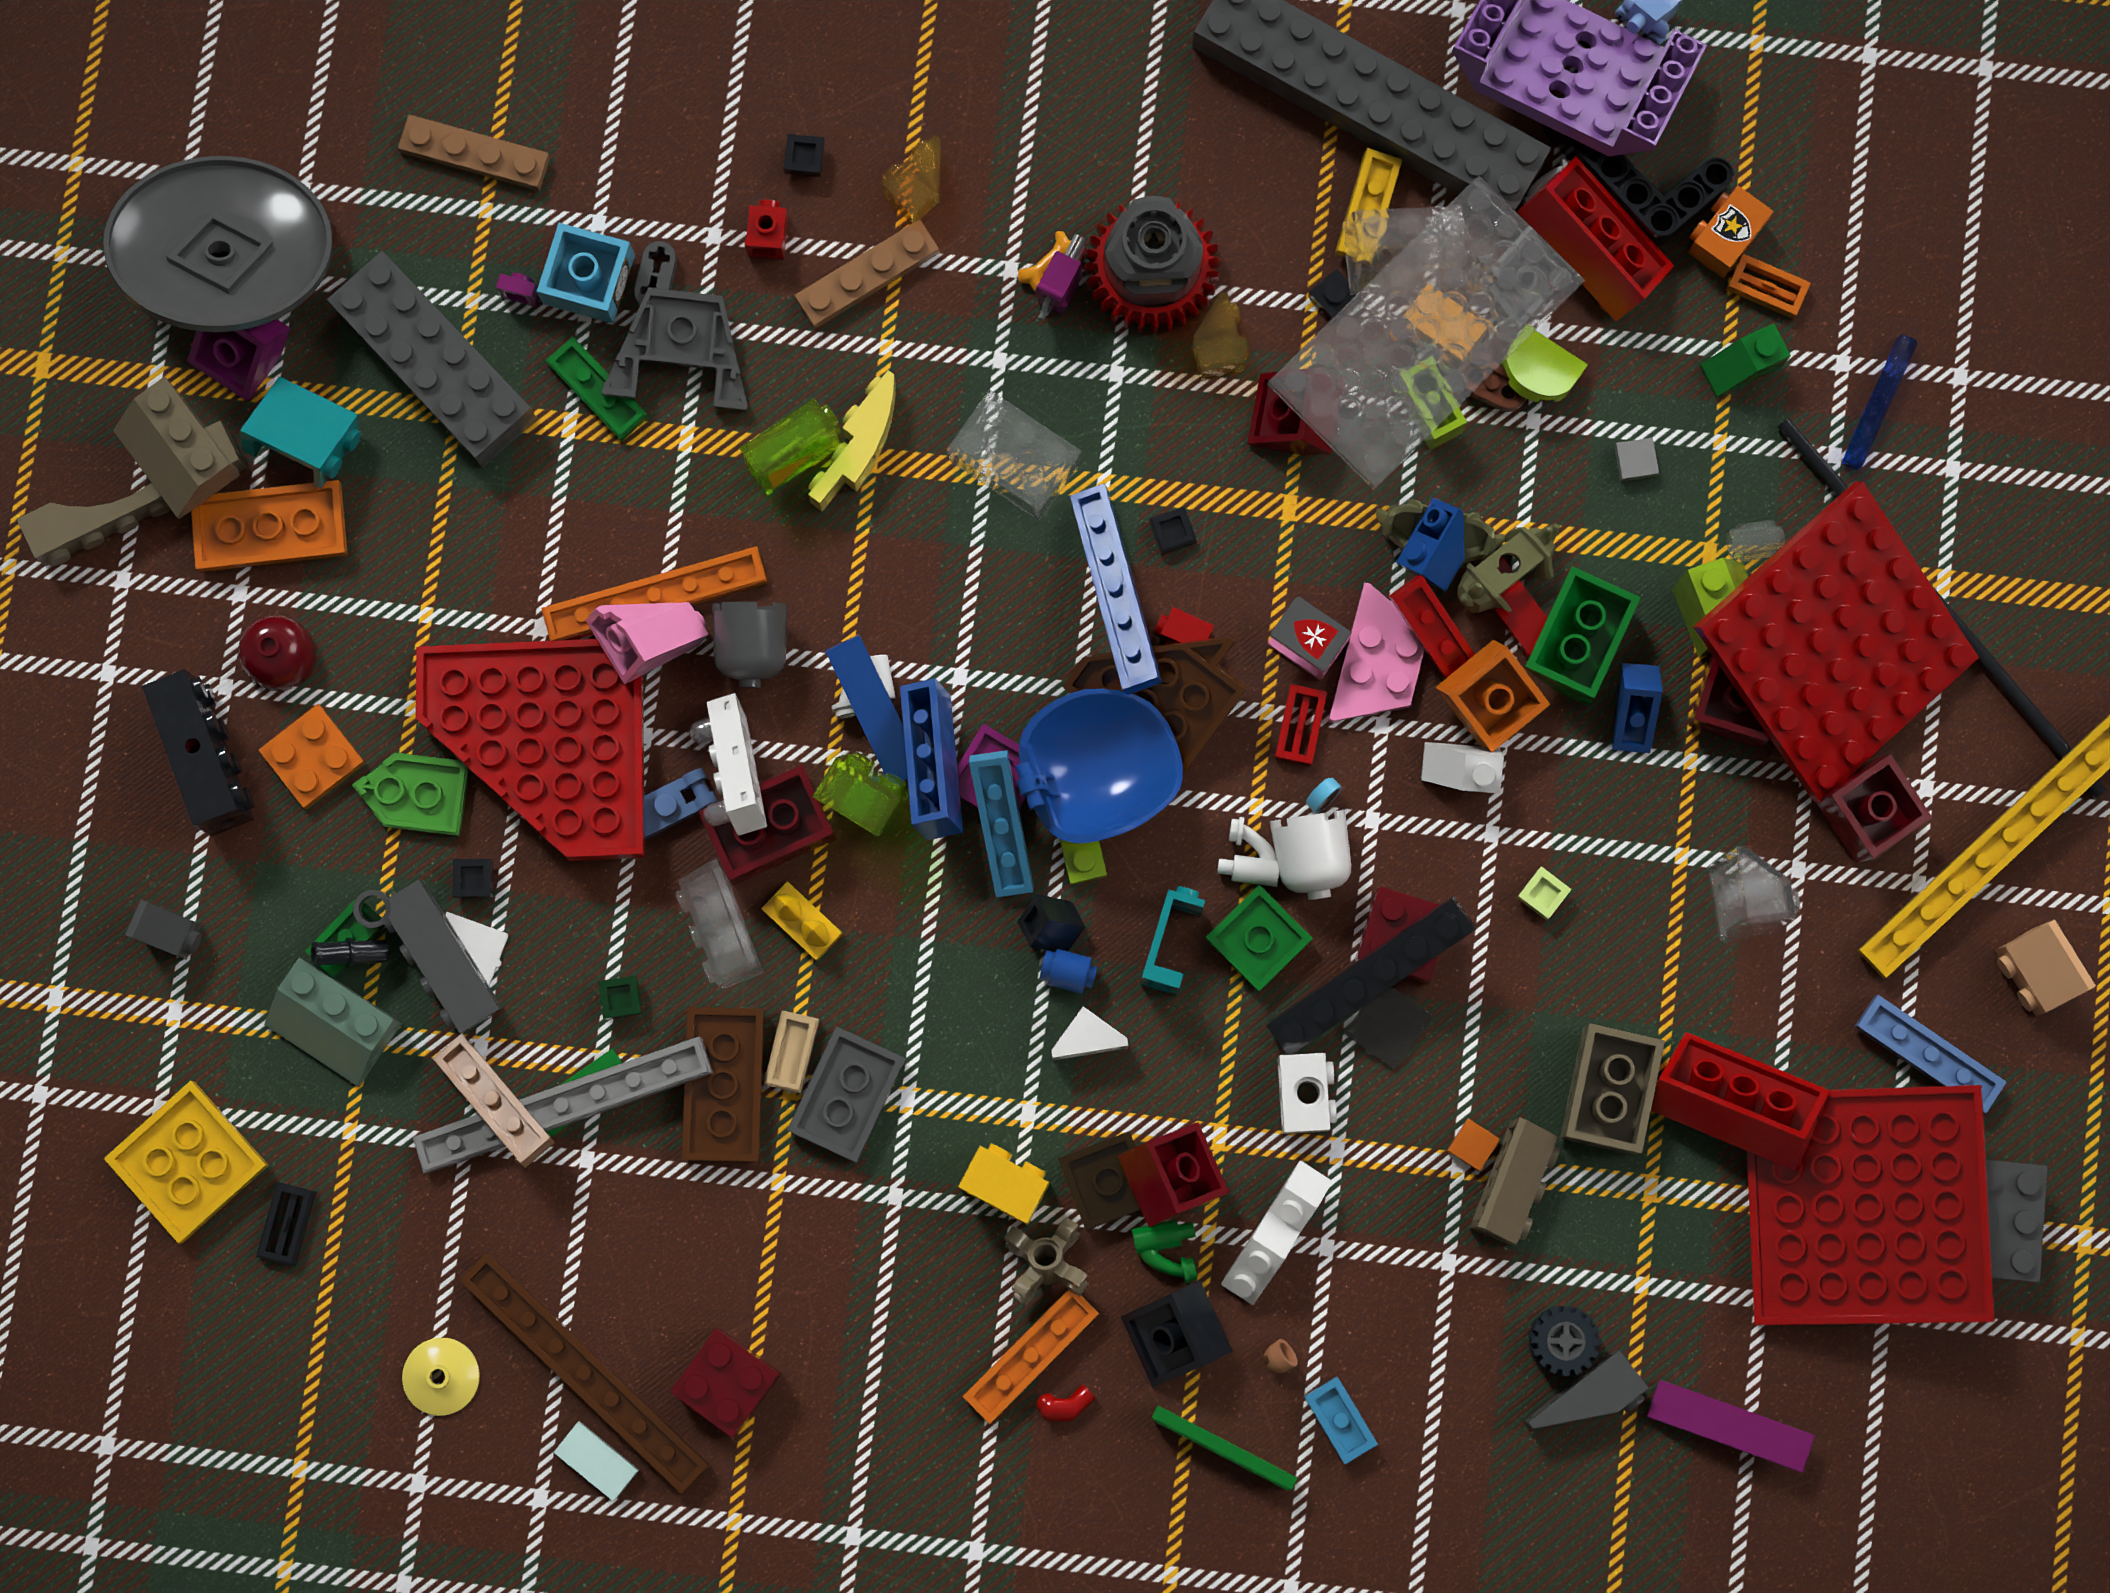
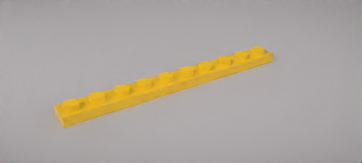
(1990, 852)

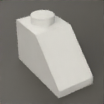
(1463, 767)

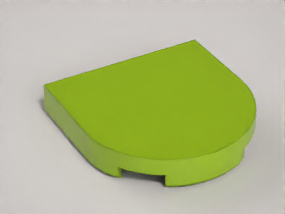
(1542, 369)

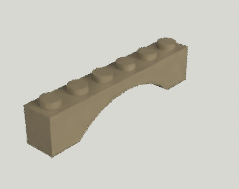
(61, 530)

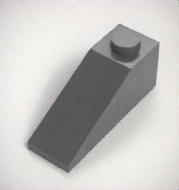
(1600, 1391)

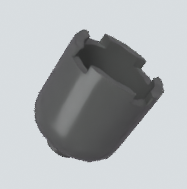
(749, 641)

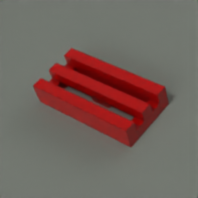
(1294, 755)

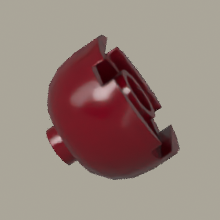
(277, 652)

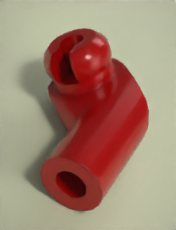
(1064, 1409)

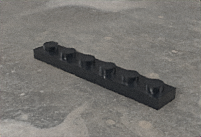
(1371, 975)

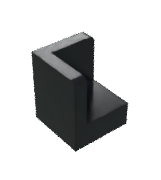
(1050, 923)

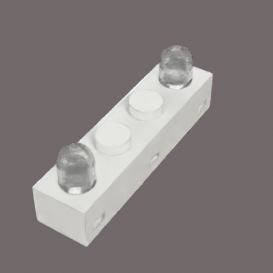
(736, 765)

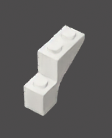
(1276, 1232)

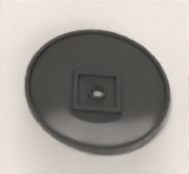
(184, 212)

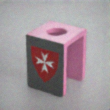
(1309, 638)

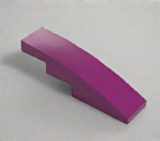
(1731, 1426)

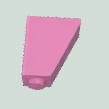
(646, 635)

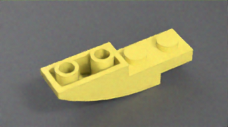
(867, 431)

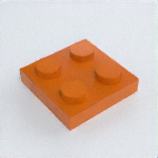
(312, 756)

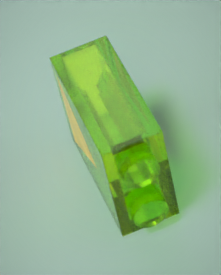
(791, 445)

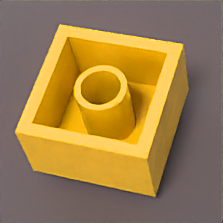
(1004, 1184)

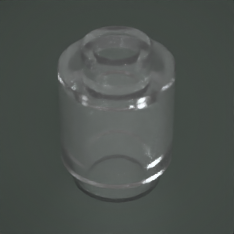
(1754, 540)

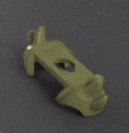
(1402, 520)
(1484, 584)

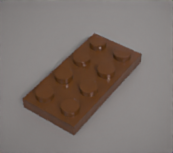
(725, 1106)

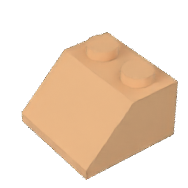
(2044, 968)

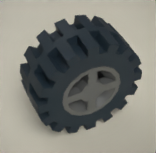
(1578, 1341)

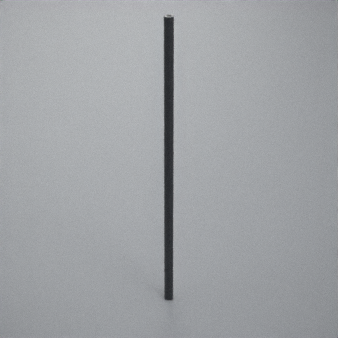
(1985, 658)

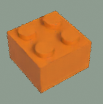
(1492, 695)

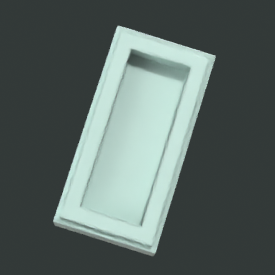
(596, 1461)

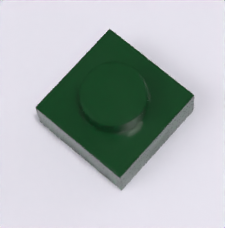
(620, 997)

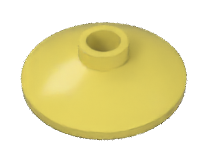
(460, 1373)

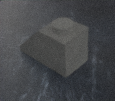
(164, 930)

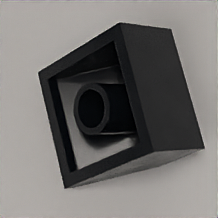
(1176, 1334)

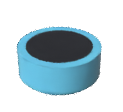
(1323, 795)

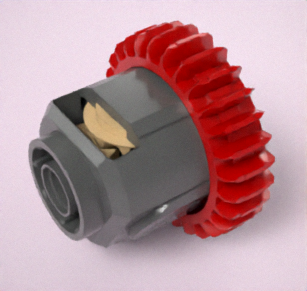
(1152, 264)

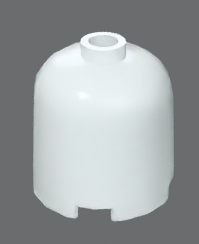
(1313, 853)

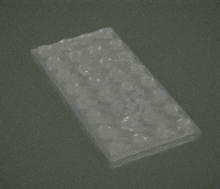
(1425, 332)

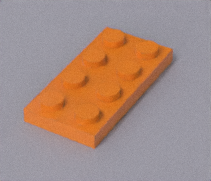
(269, 526)

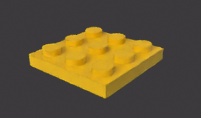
(186, 1162)

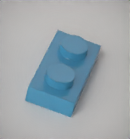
(1340, 1420)

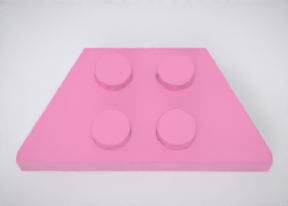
(1378, 662)

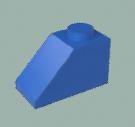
(1636, 707)

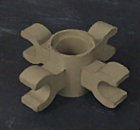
(1053, 1247)

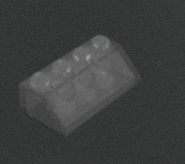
(1750, 895)

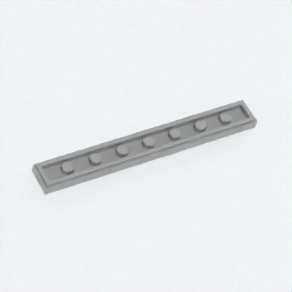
(571, 1102)

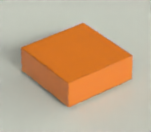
(1473, 1145)

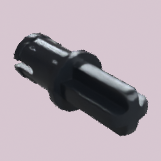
(349, 952)

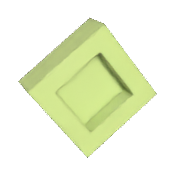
(1544, 893)

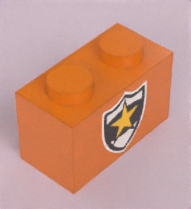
(1730, 231)

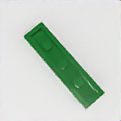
(1223, 1448)

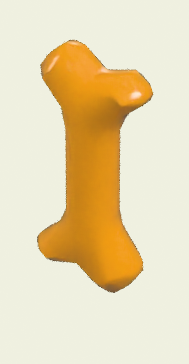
(1034, 274)

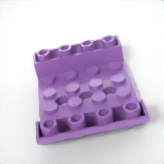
(1622, 83)

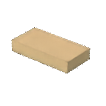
(791, 1052)

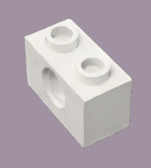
(1296, 1115)

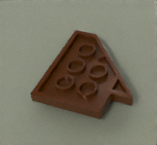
(1193, 691)

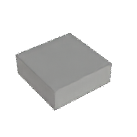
(1636, 459)

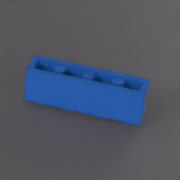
(931, 759)

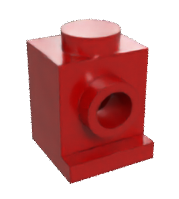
(771, 241)
(1181, 628)

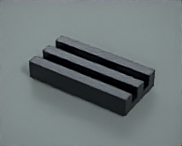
(300, 1229)

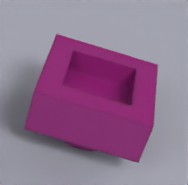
(518, 289)

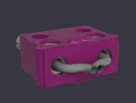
(1061, 278)

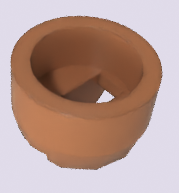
(1280, 1357)

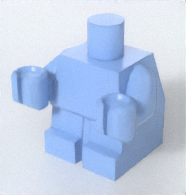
(1648, 16)

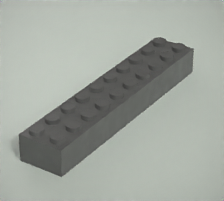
(1370, 96)

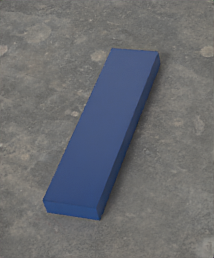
(870, 703)

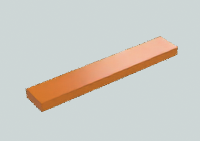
(687, 584)

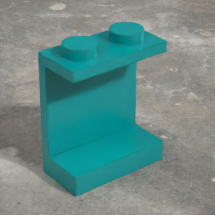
(302, 429)
(1158, 977)

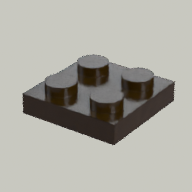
(1100, 1182)

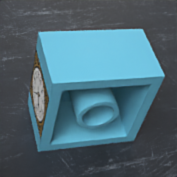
(586, 273)

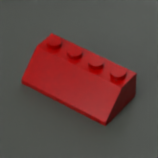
(1596, 239)
(1739, 1100)

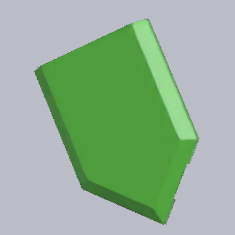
(417, 793)

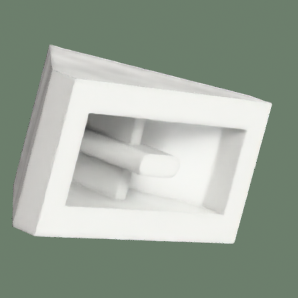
(1088, 1036)

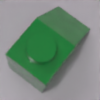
(1745, 360)

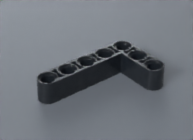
(1654, 204)

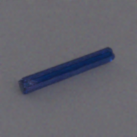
(1879, 402)

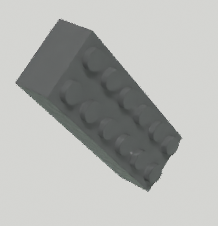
(432, 359)

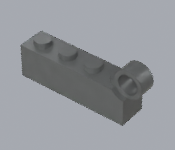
(438, 953)

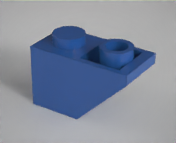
(1436, 545)

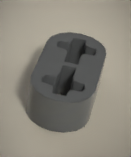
(647, 269)

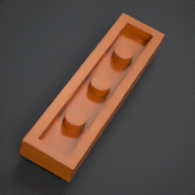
(1030, 1355)

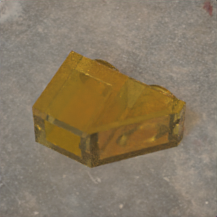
(917, 182)
(1217, 343)

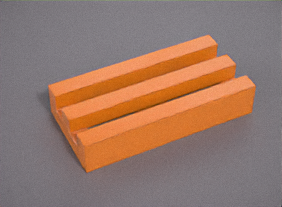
(1763, 299)

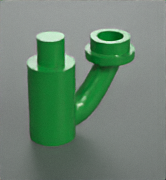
(1161, 1237)

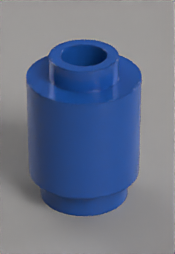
(1068, 971)

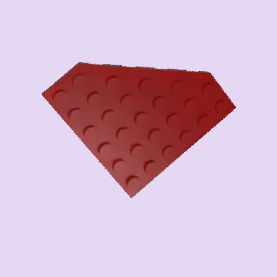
(546, 735)

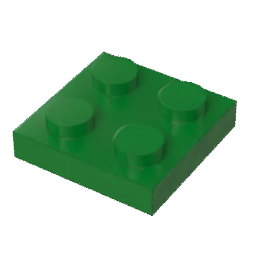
(1258, 938)

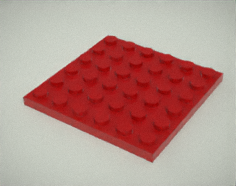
(1836, 641)
(1878, 1214)

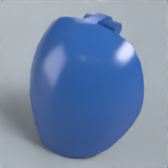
(1098, 764)

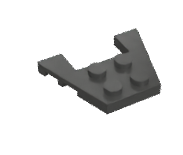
(682, 332)

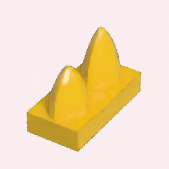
(802, 921)

